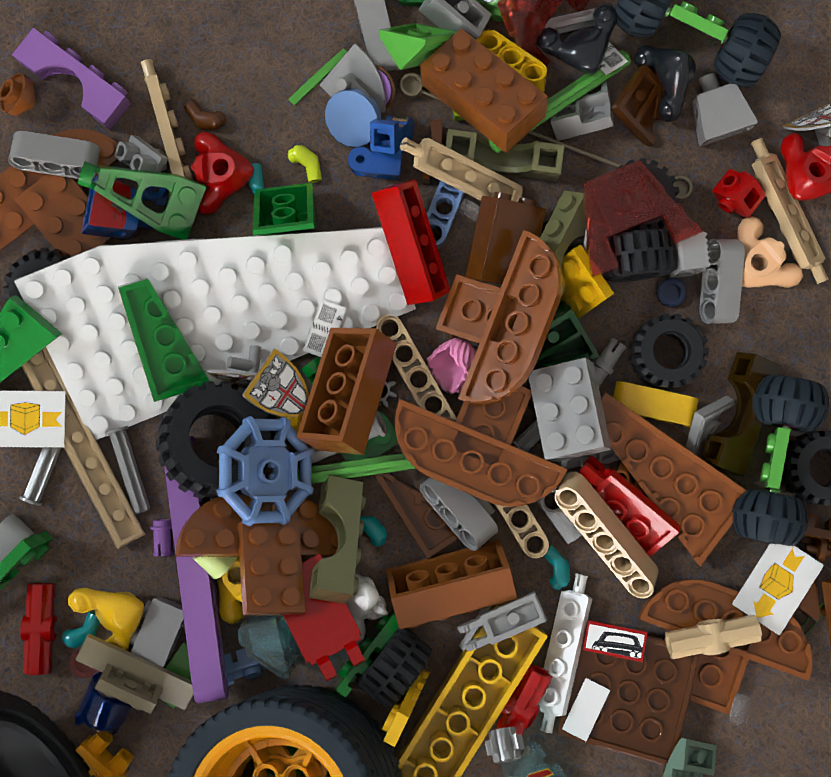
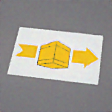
(32, 418)
(777, 585)

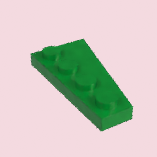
(22, 335)
(161, 347)

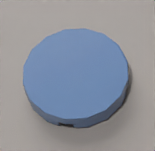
(350, 115)

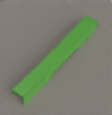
(316, 78)

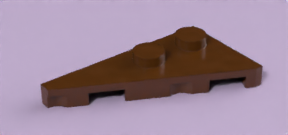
(417, 515)

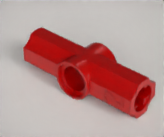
(38, 628)
(524, 702)

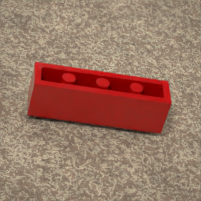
(411, 242)

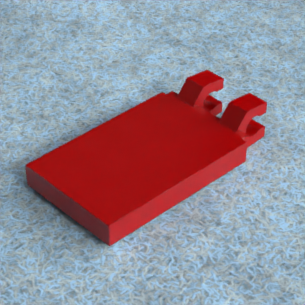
(640, 516)
(324, 628)

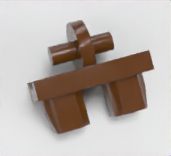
(817, 540)

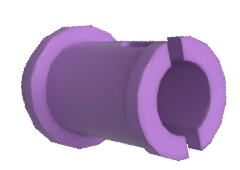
(162, 537)

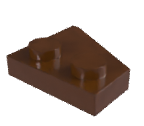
(640, 104)

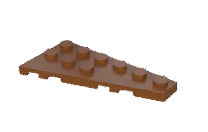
(673, 478)

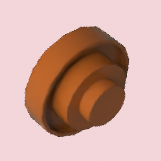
(17, 95)

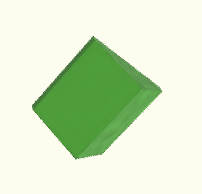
(413, 42)

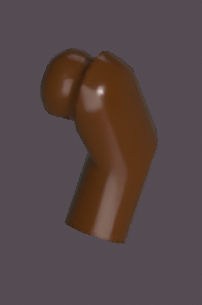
(204, 120)

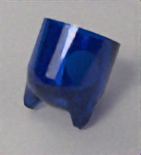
(101, 712)

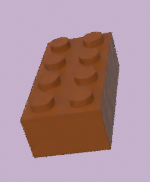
(483, 90)
(346, 390)
(450, 585)

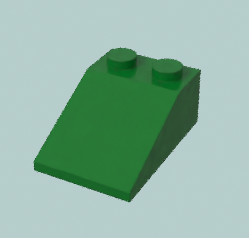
(284, 209)

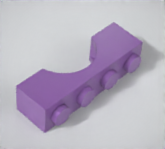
(44, 58)

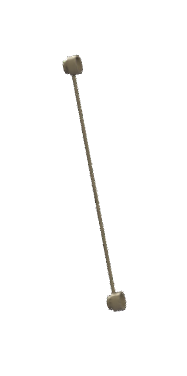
(412, 88)

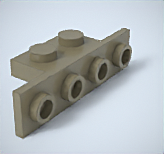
(132, 677)

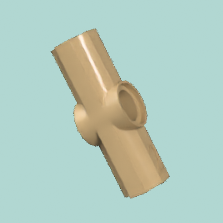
(713, 636)

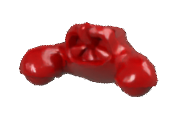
(220, 170)
(806, 173)

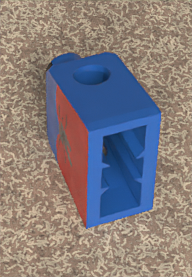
(109, 219)

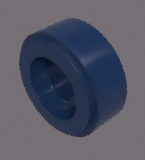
(671, 292)

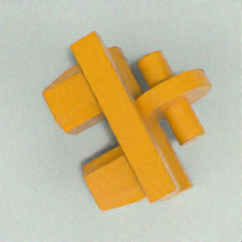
(100, 760)

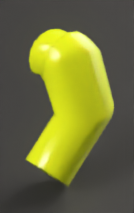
(307, 158)

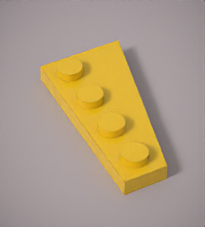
(402, 709)

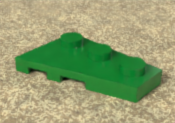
(386, 628)

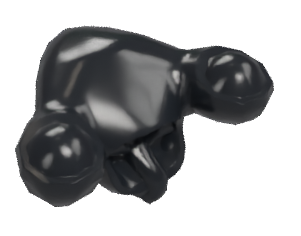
(584, 47)
(674, 72)

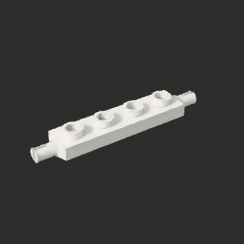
(565, 650)

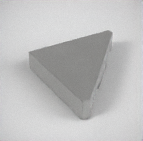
(706, 422)

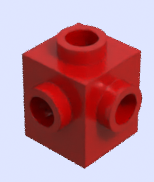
(738, 193)

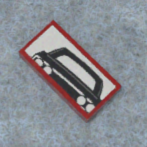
(615, 640)

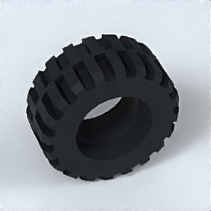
(174, 431)

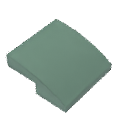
(691, 759)

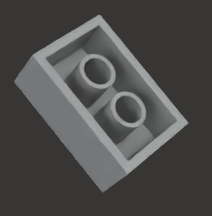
(569, 410)

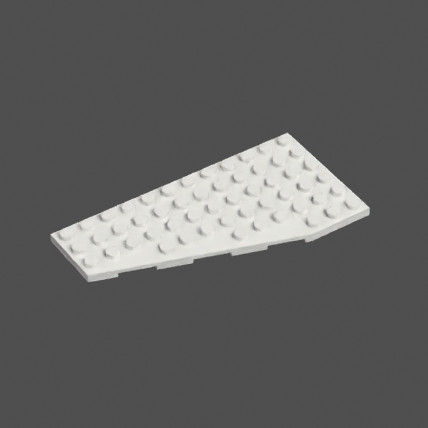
(220, 299)

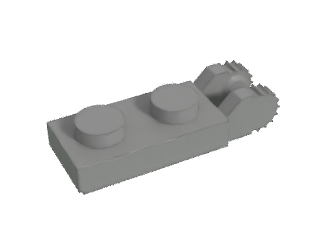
(505, 621)

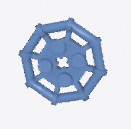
(251, 476)

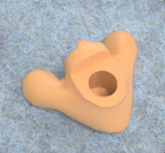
(764, 258)

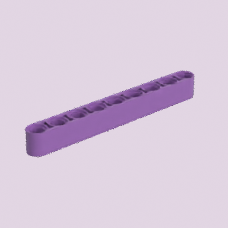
(198, 606)

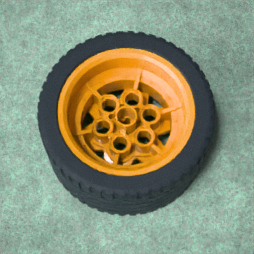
(324, 726)

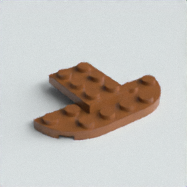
(51, 201)
(505, 321)
(477, 450)
(267, 551)
(720, 675)

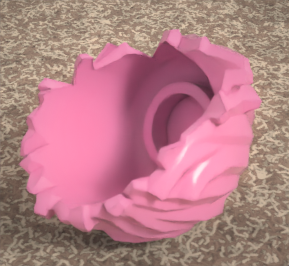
(451, 364)

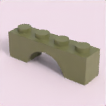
(528, 160)
(565, 224)
(341, 504)

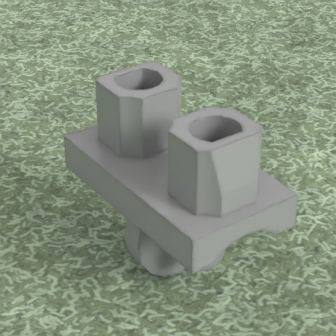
(141, 155)

